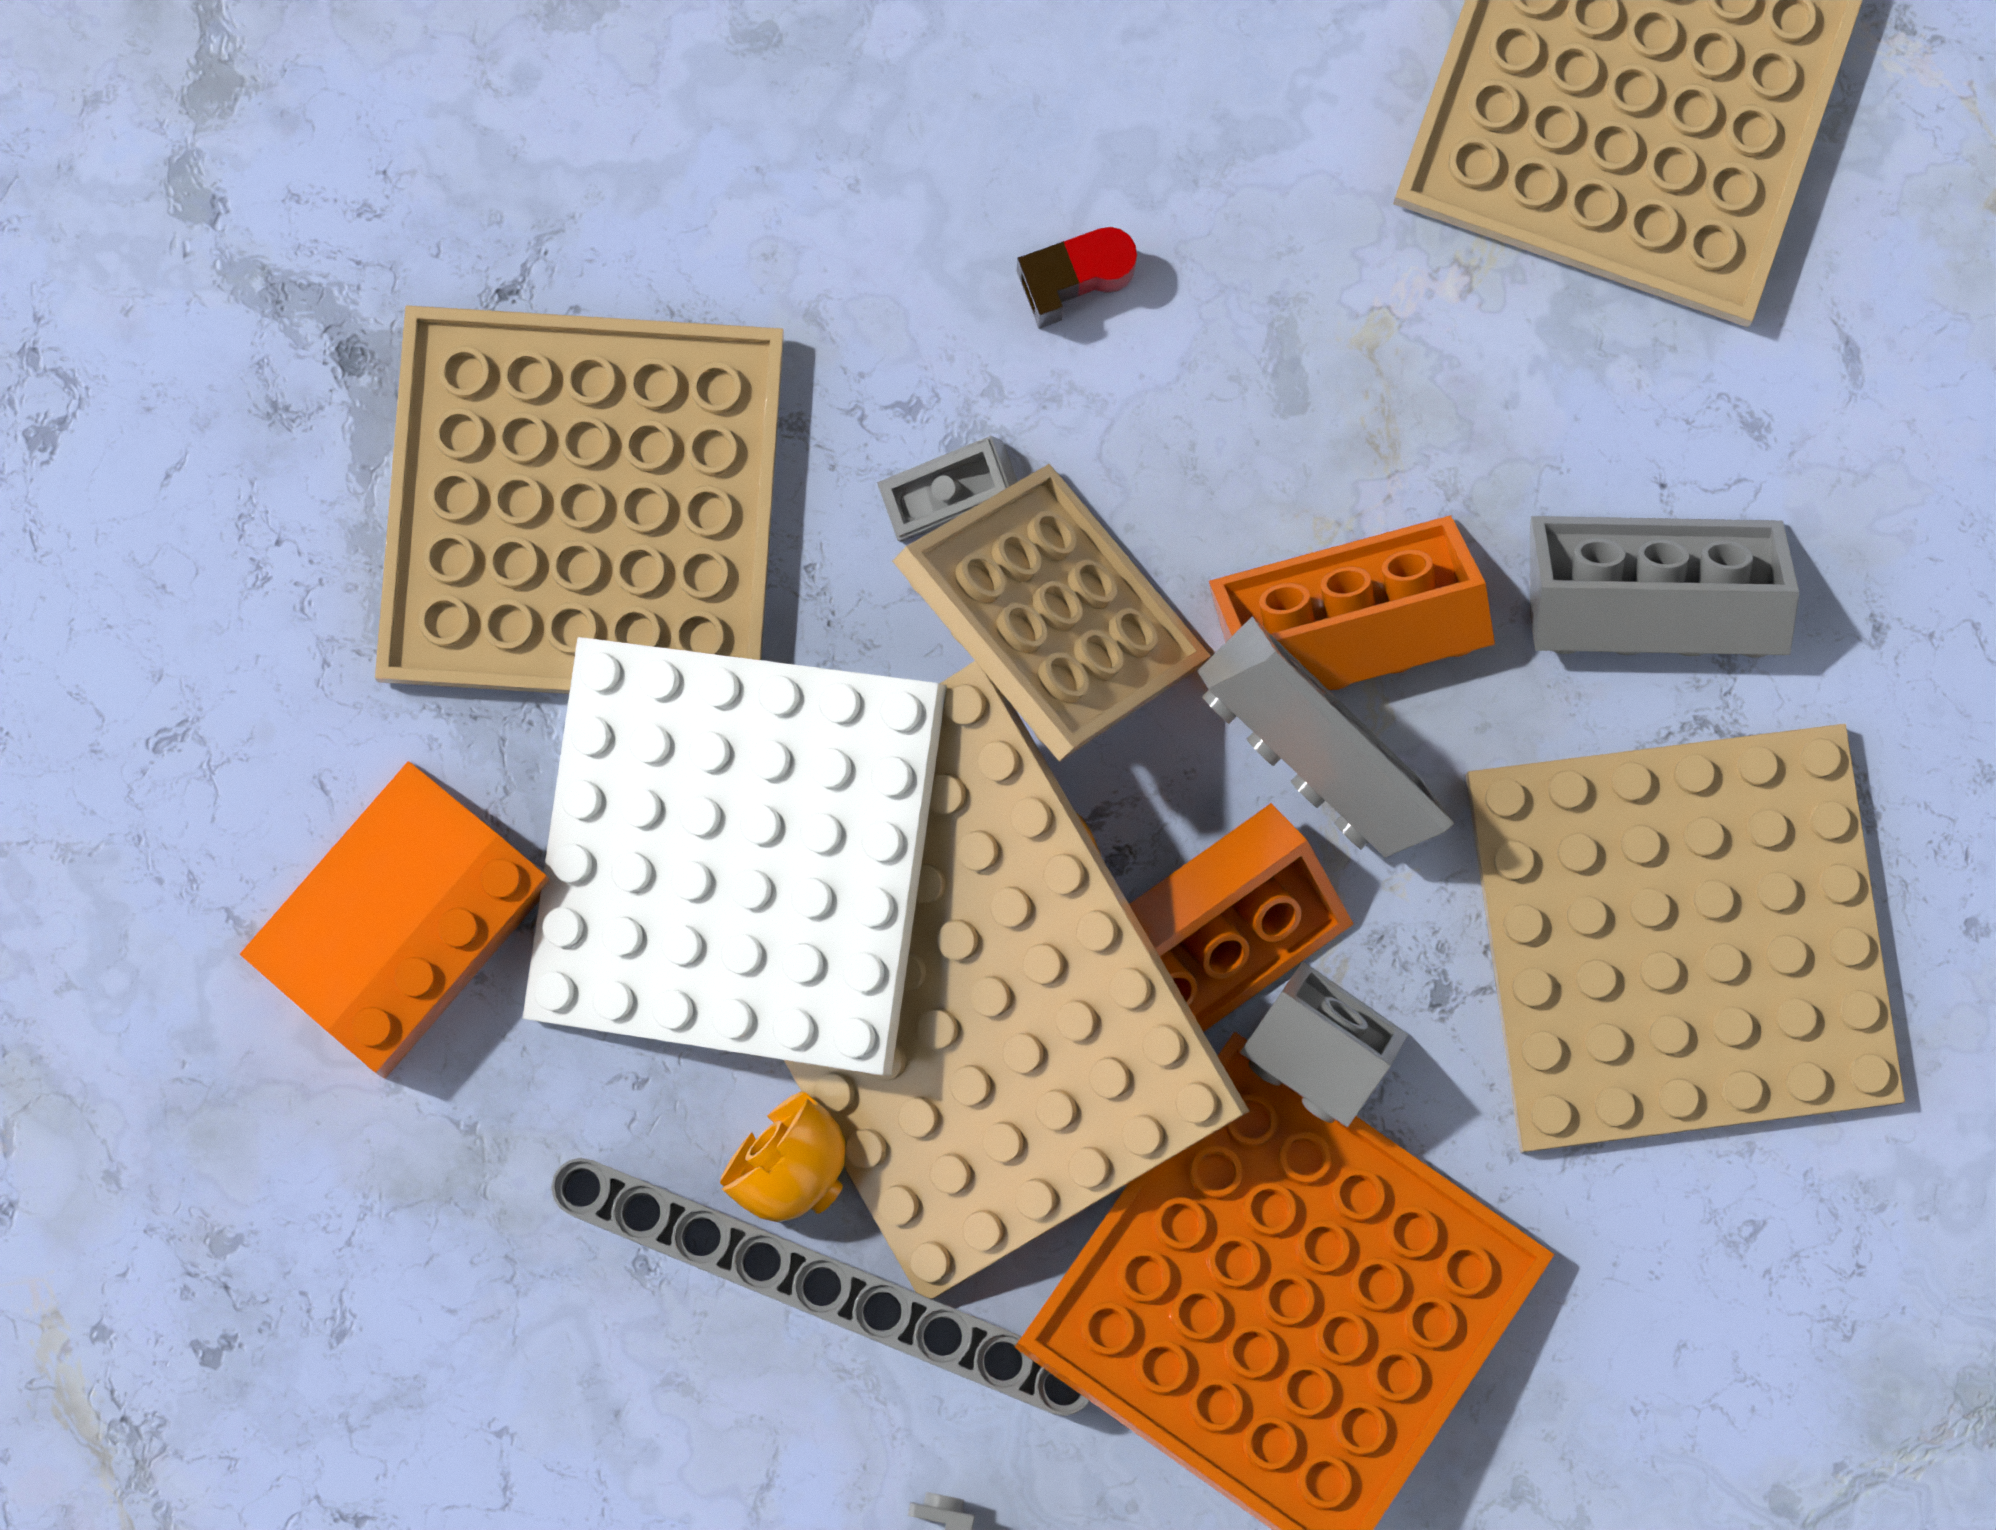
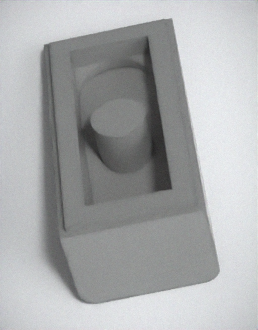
(946, 487)

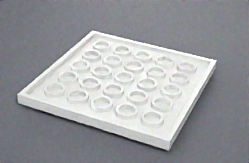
(735, 854)

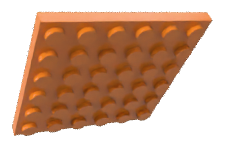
(1287, 1309)

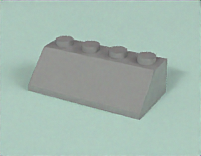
(1661, 586)
(1322, 742)

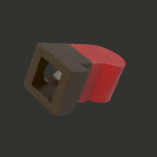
(1063, 271)

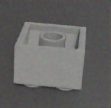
(1323, 1046)

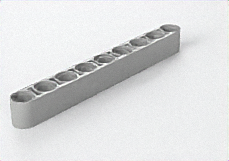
(788, 1284)

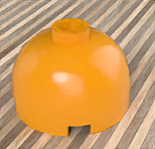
(789, 1164)

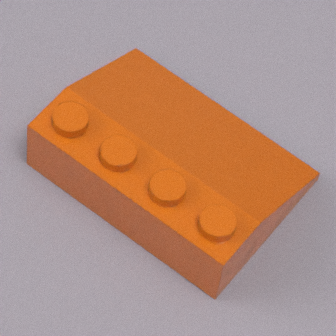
(396, 919)

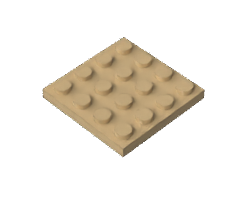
(1052, 610)

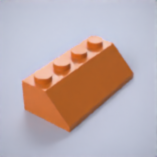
(1366, 603)
(1241, 914)

